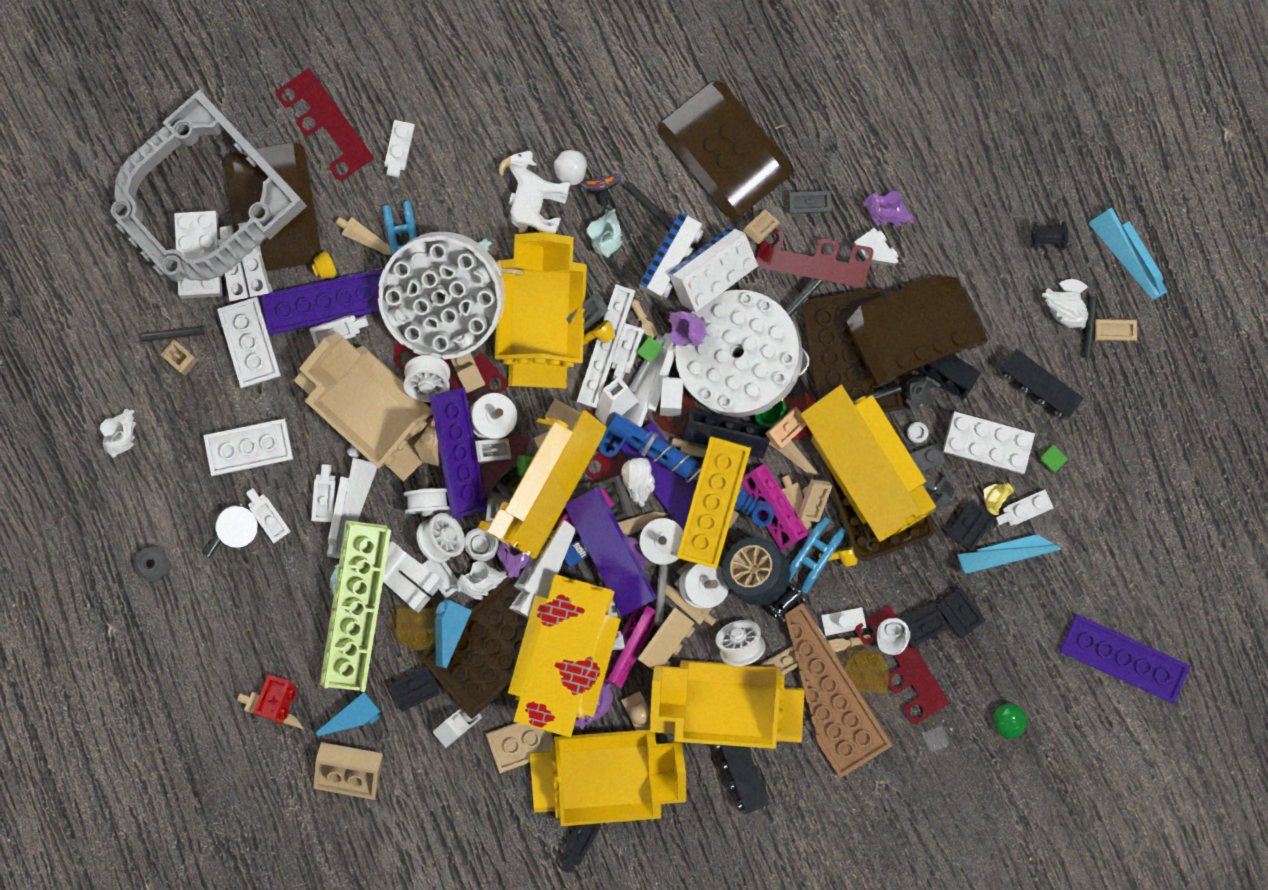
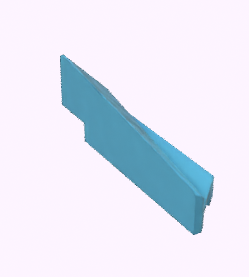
(1130, 251)
(1005, 553)

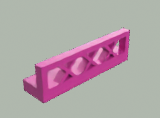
(787, 518)
(632, 647)

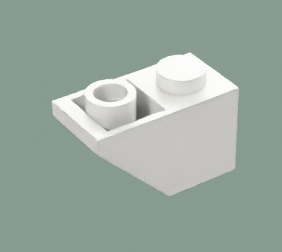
(882, 253)
(613, 400)
(455, 727)

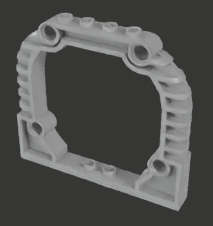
(201, 119)

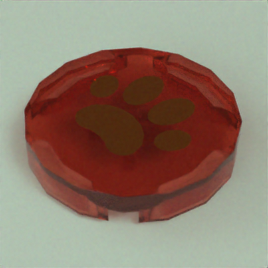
(673, 424)

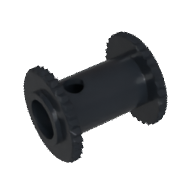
(1049, 235)
(787, 600)

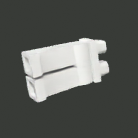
(249, 275)
(411, 594)

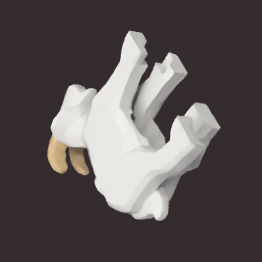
(530, 194)

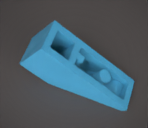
(448, 629)
(356, 714)

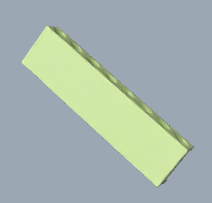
(355, 606)

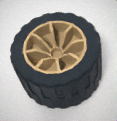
(756, 571)

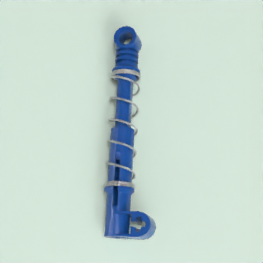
(675, 460)

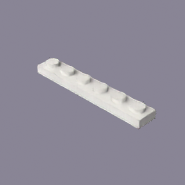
(604, 352)

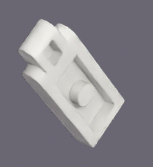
(399, 147)

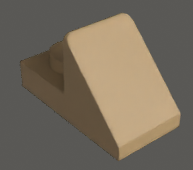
(468, 372)

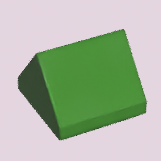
(650, 349)

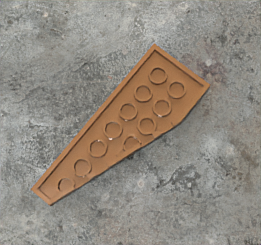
(839, 712)

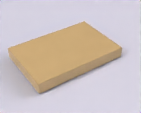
(515, 742)

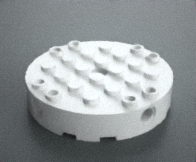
(445, 265)
(764, 371)

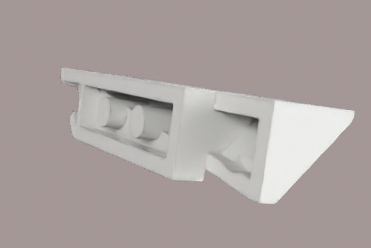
(651, 386)
(349, 502)
(539, 572)

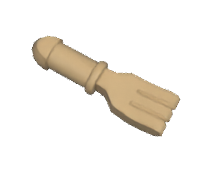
(650, 329)
(841, 644)

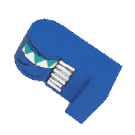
(576, 553)

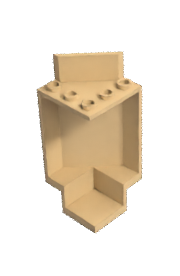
(365, 403)

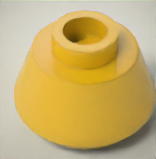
(324, 266)

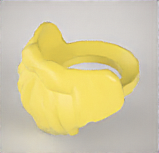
(996, 495)

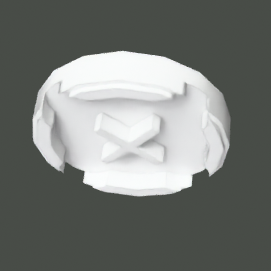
(236, 526)

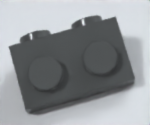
(616, 490)

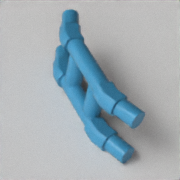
(393, 230)
(826, 549)

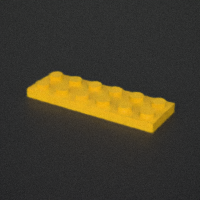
(713, 502)

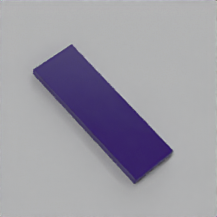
(321, 302)
(458, 452)
(669, 486)
(610, 551)
(1124, 658)

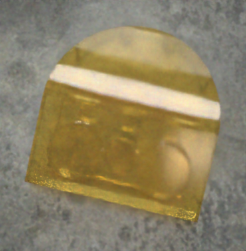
(416, 629)
(869, 672)

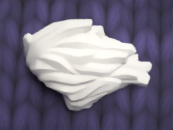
(1067, 308)
(118, 433)
(638, 479)
(480, 580)

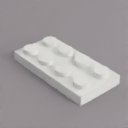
(249, 342)
(248, 447)

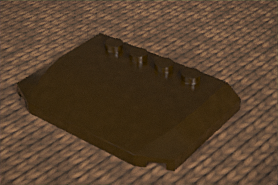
(914, 328)

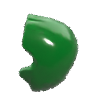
(773, 415)
(1010, 720)

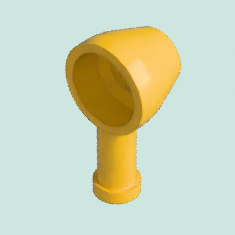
(603, 332)
(846, 556)

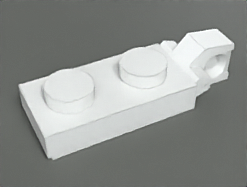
(346, 326)
(626, 350)
(323, 495)
(1025, 509)
(267, 516)

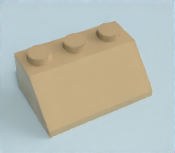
(667, 640)
(347, 770)

